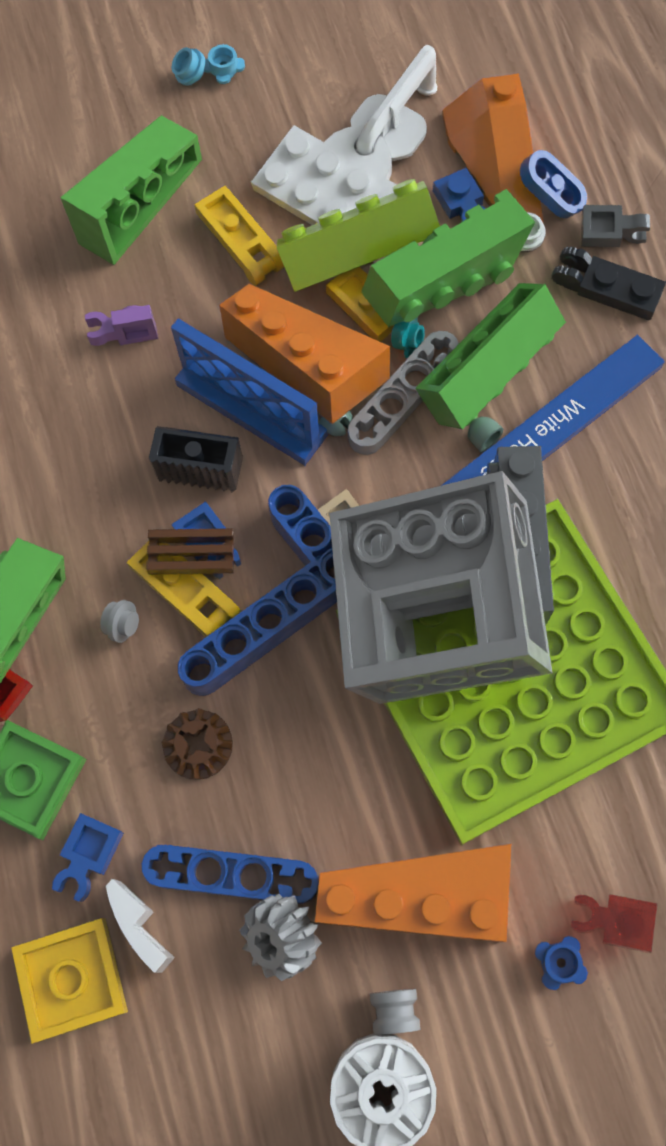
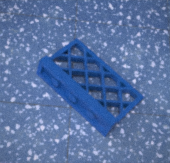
(247, 394)

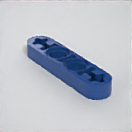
(231, 869)

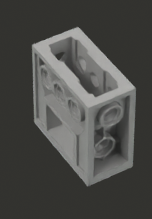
(434, 557)

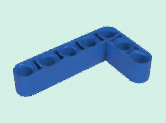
(278, 601)

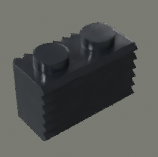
(196, 458)

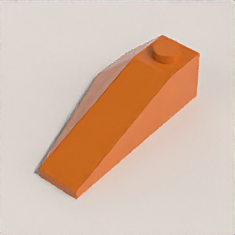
(493, 137)

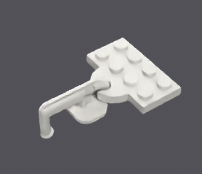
(354, 162)

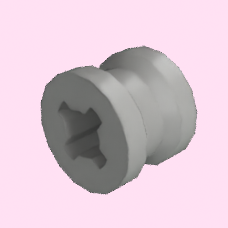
(395, 1011)

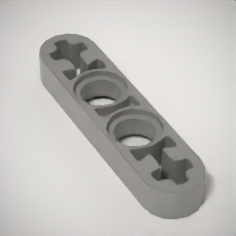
(398, 389)

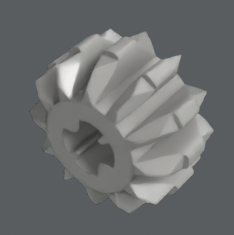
(280, 936)

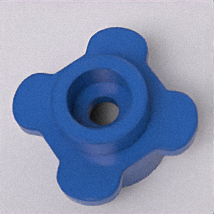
(573, 969)

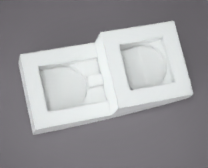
(131, 915)

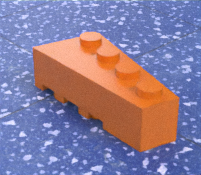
(306, 350)
(430, 895)

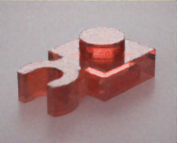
(626, 921)

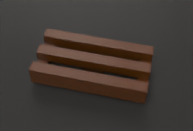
(190, 536)

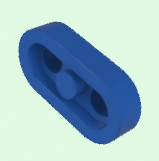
(553, 184)

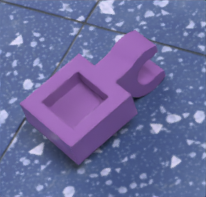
(126, 325)

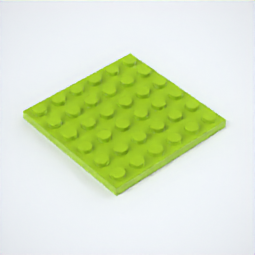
(527, 739)

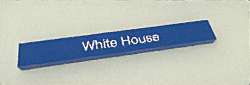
(576, 405)

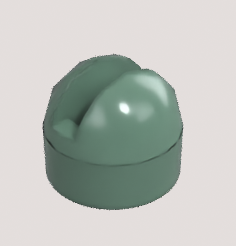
(337, 428)
(484, 433)

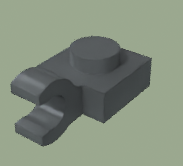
(607, 226)

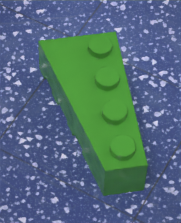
(130, 188)
(449, 262)

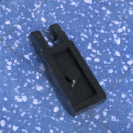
(609, 283)

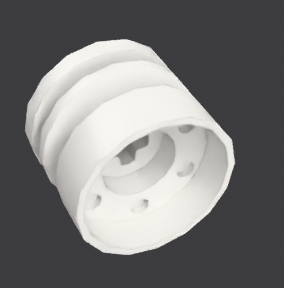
(392, 1062)

